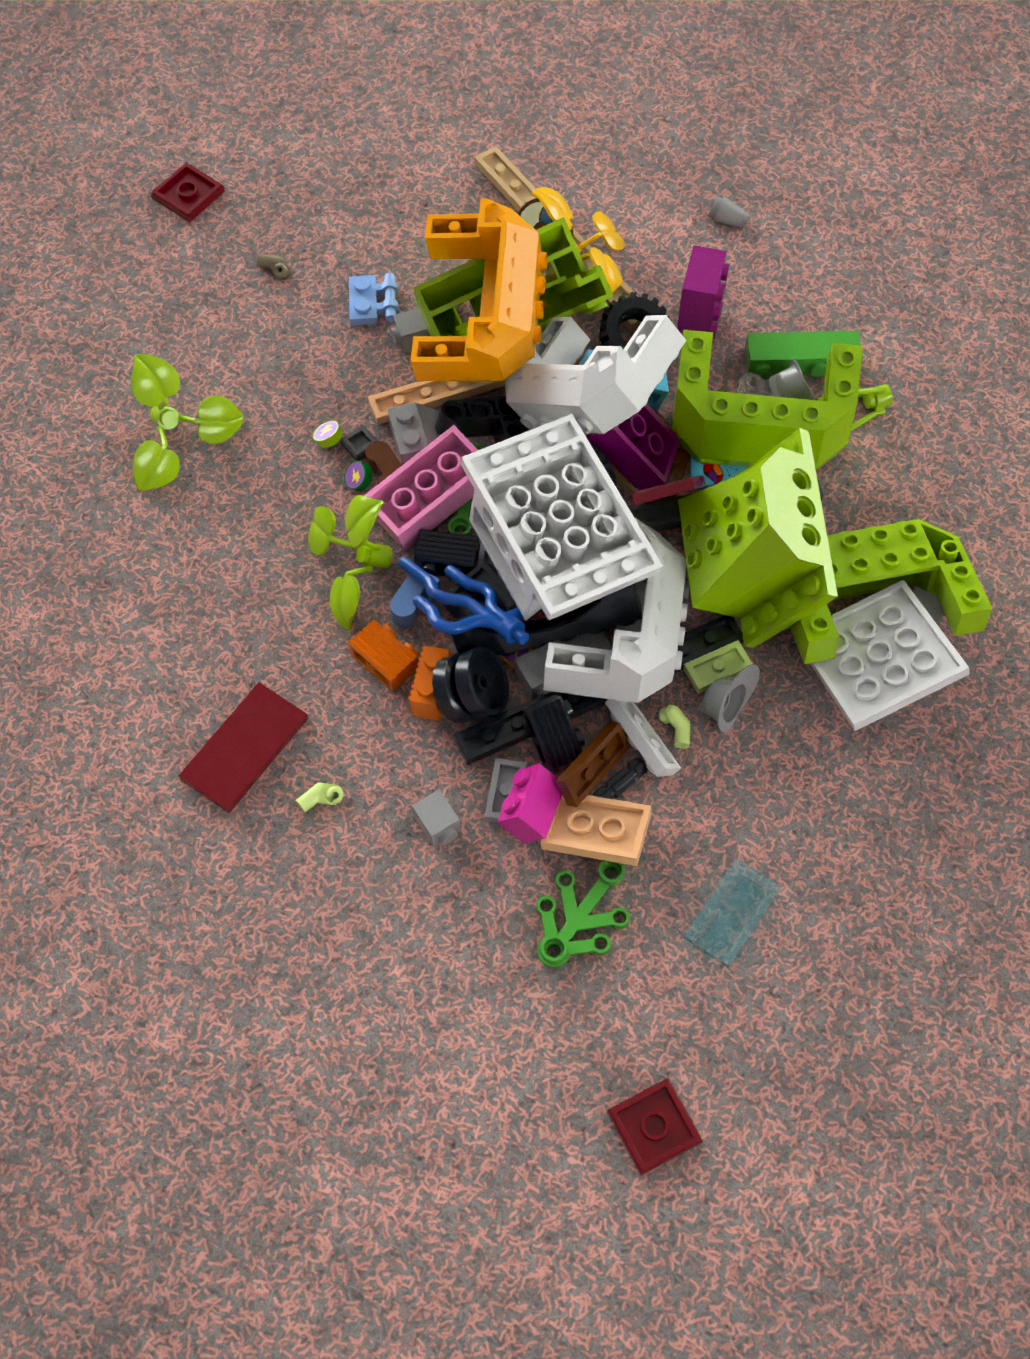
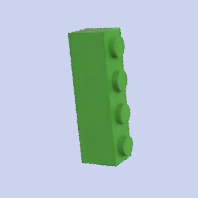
(771, 352)

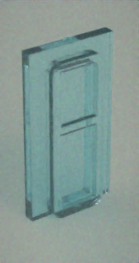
(732, 913)

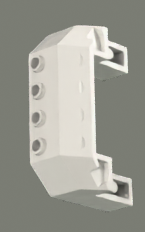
(601, 391)
(642, 652)

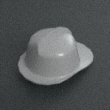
(790, 383)
(728, 696)

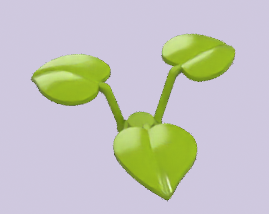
(151, 385)
(359, 521)

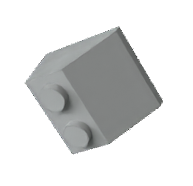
(412, 428)

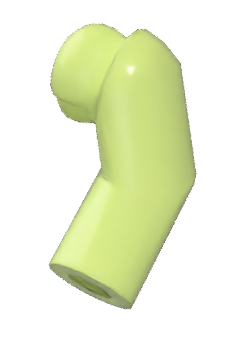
(673, 715)
(320, 793)

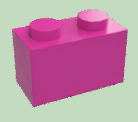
(531, 804)

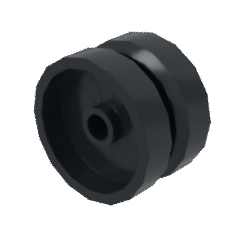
(470, 685)

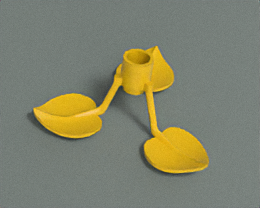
(558, 208)

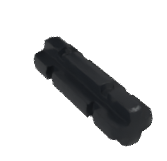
(623, 779)

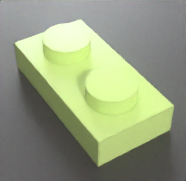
(722, 662)

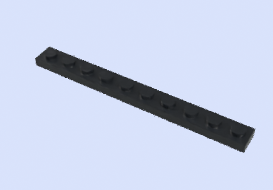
(511, 727)

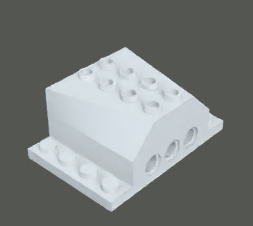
(555, 520)

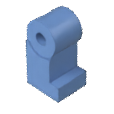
(402, 607)

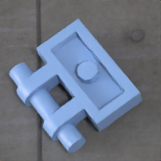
(363, 299)

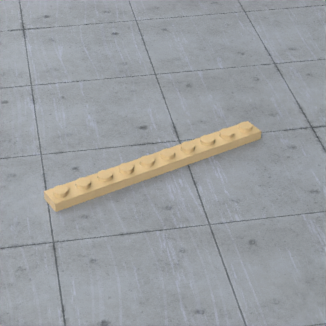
(518, 191)

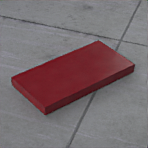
(668, 489)
(243, 747)

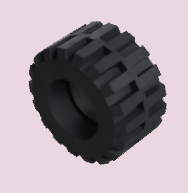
(626, 309)

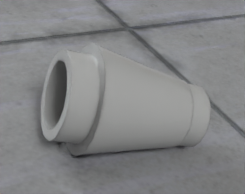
(728, 213)

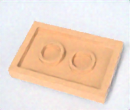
(599, 829)

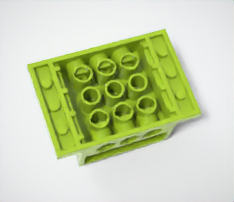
(761, 543)

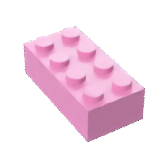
(425, 489)

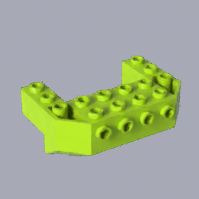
(884, 555)

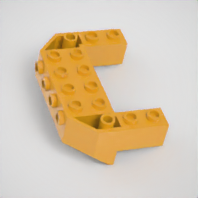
(510, 303)

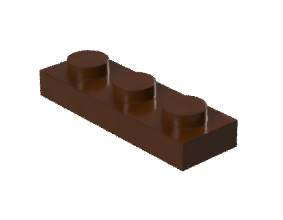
(593, 764)

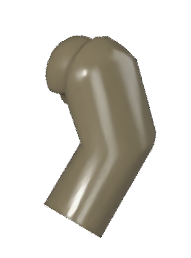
(276, 263)

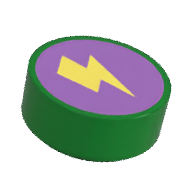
(358, 476)

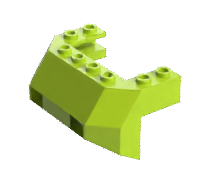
(567, 286)
(744, 427)

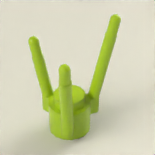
(875, 398)

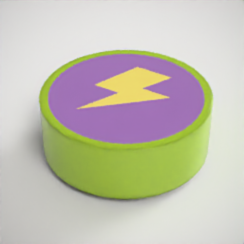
(328, 434)

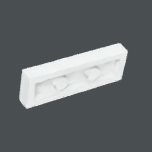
(643, 738)

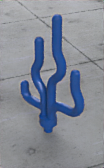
(491, 616)

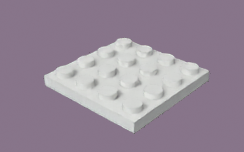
(887, 656)

